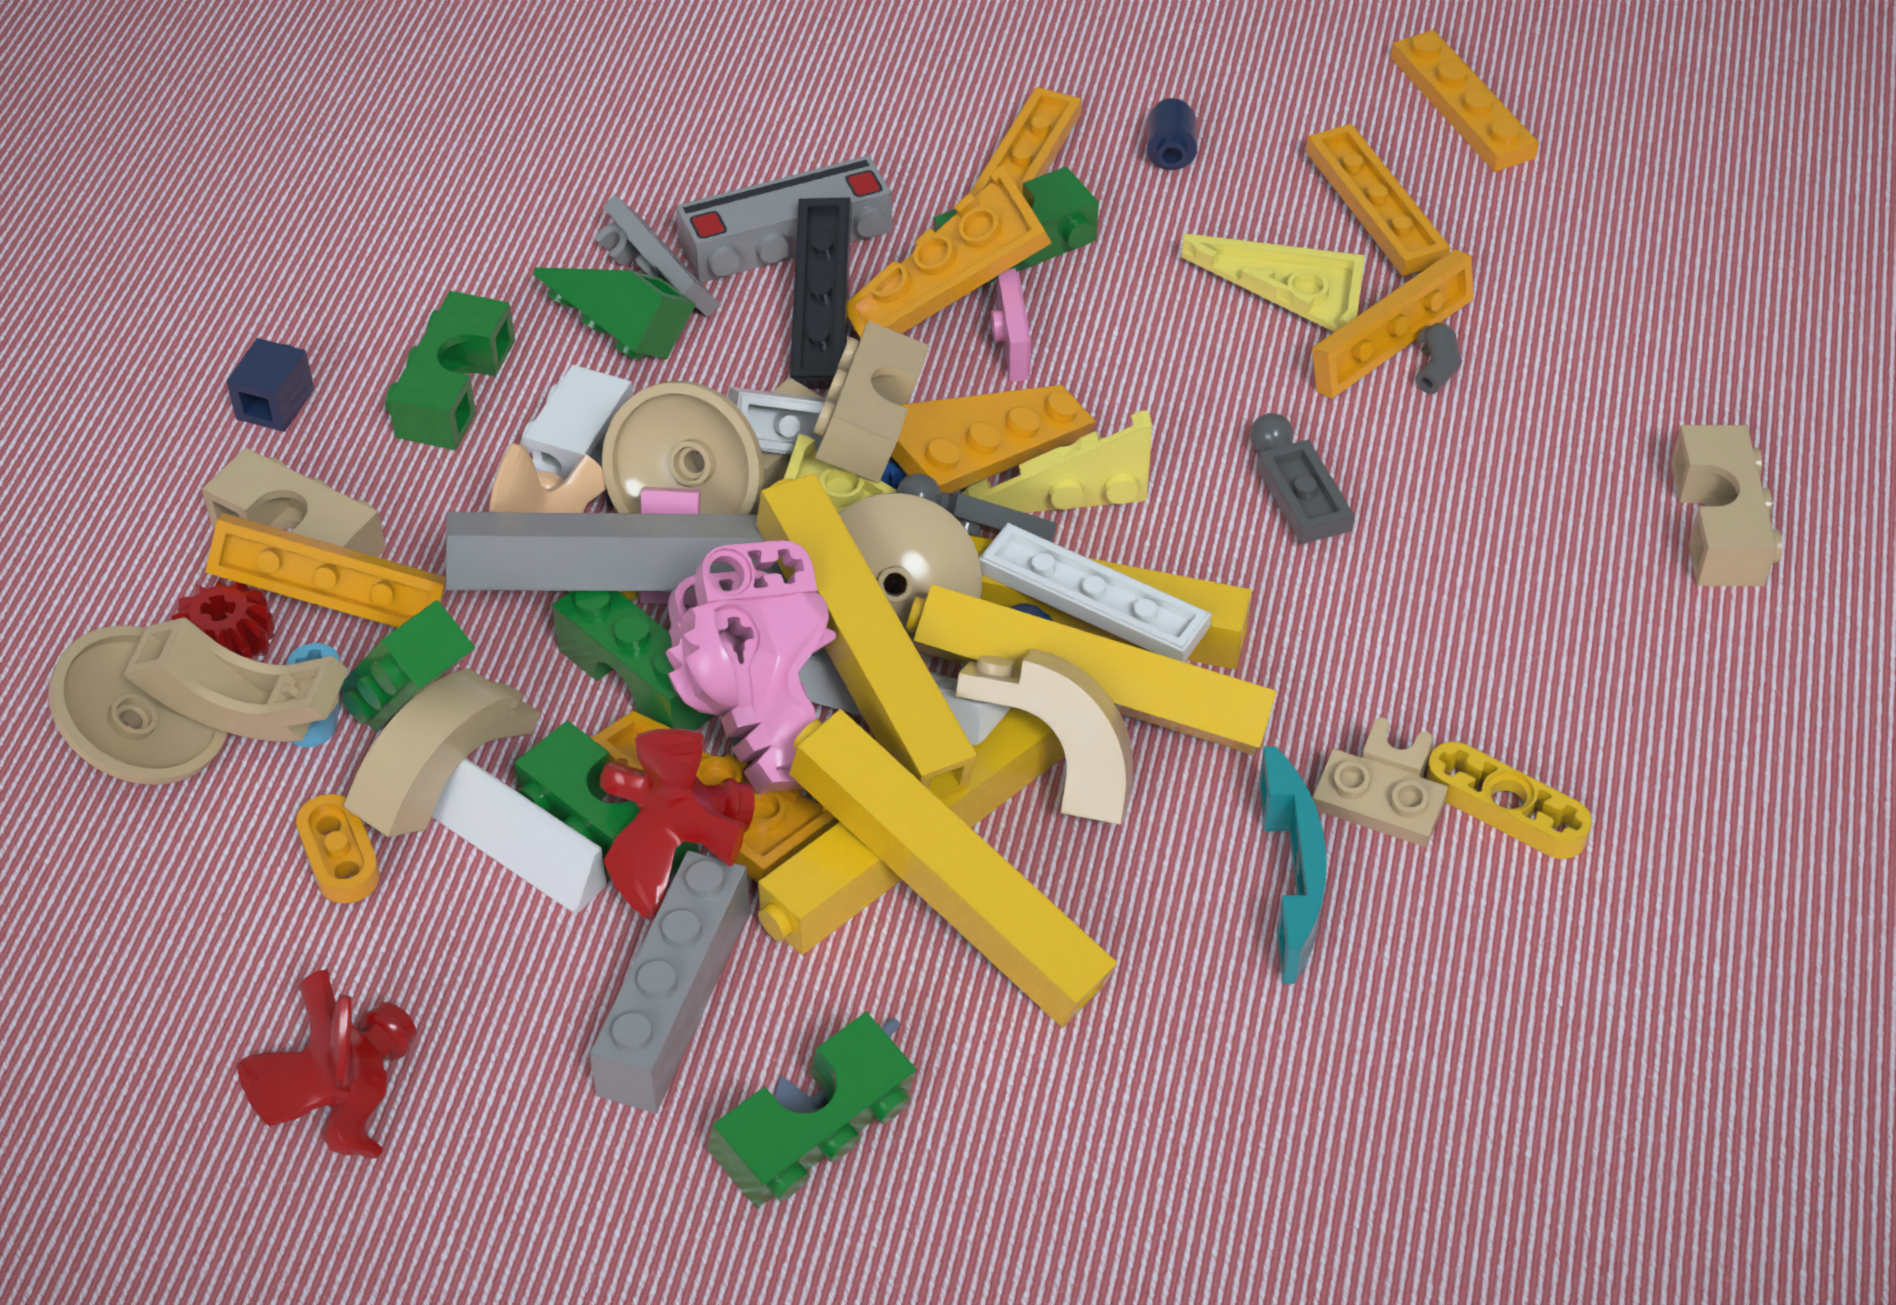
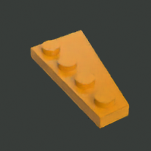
(966, 252)
(987, 433)
(781, 819)

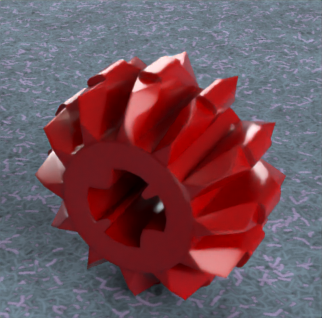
(231, 617)

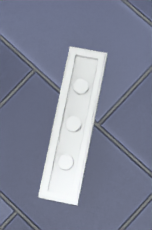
(1095, 593)

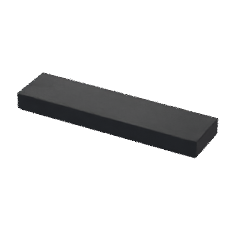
(820, 290)

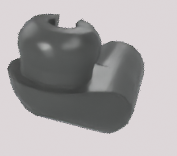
(1444, 354)

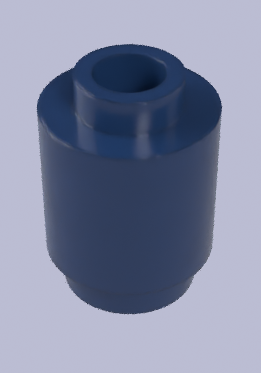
(1172, 134)

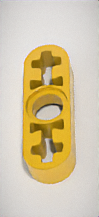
(1516, 822)

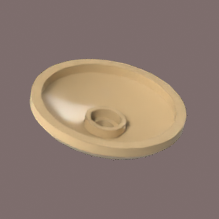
(655, 443)
(917, 541)
(94, 698)

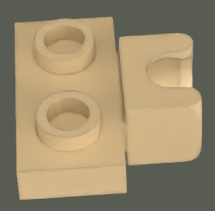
(1384, 787)

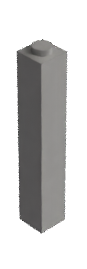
(587, 549)

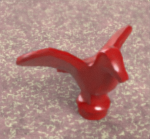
(671, 811)
(335, 1069)

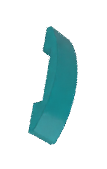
(1290, 808)

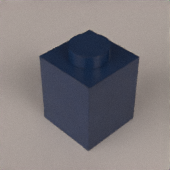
(270, 384)

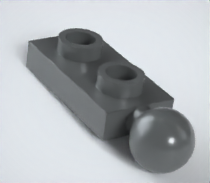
(1299, 481)
(973, 512)

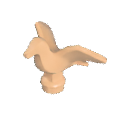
(527, 491)

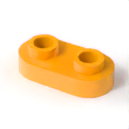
(340, 852)

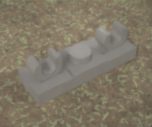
(655, 255)

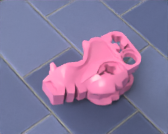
(744, 652)

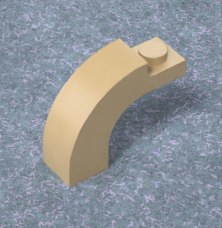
(229, 691)
(1079, 714)
(426, 744)

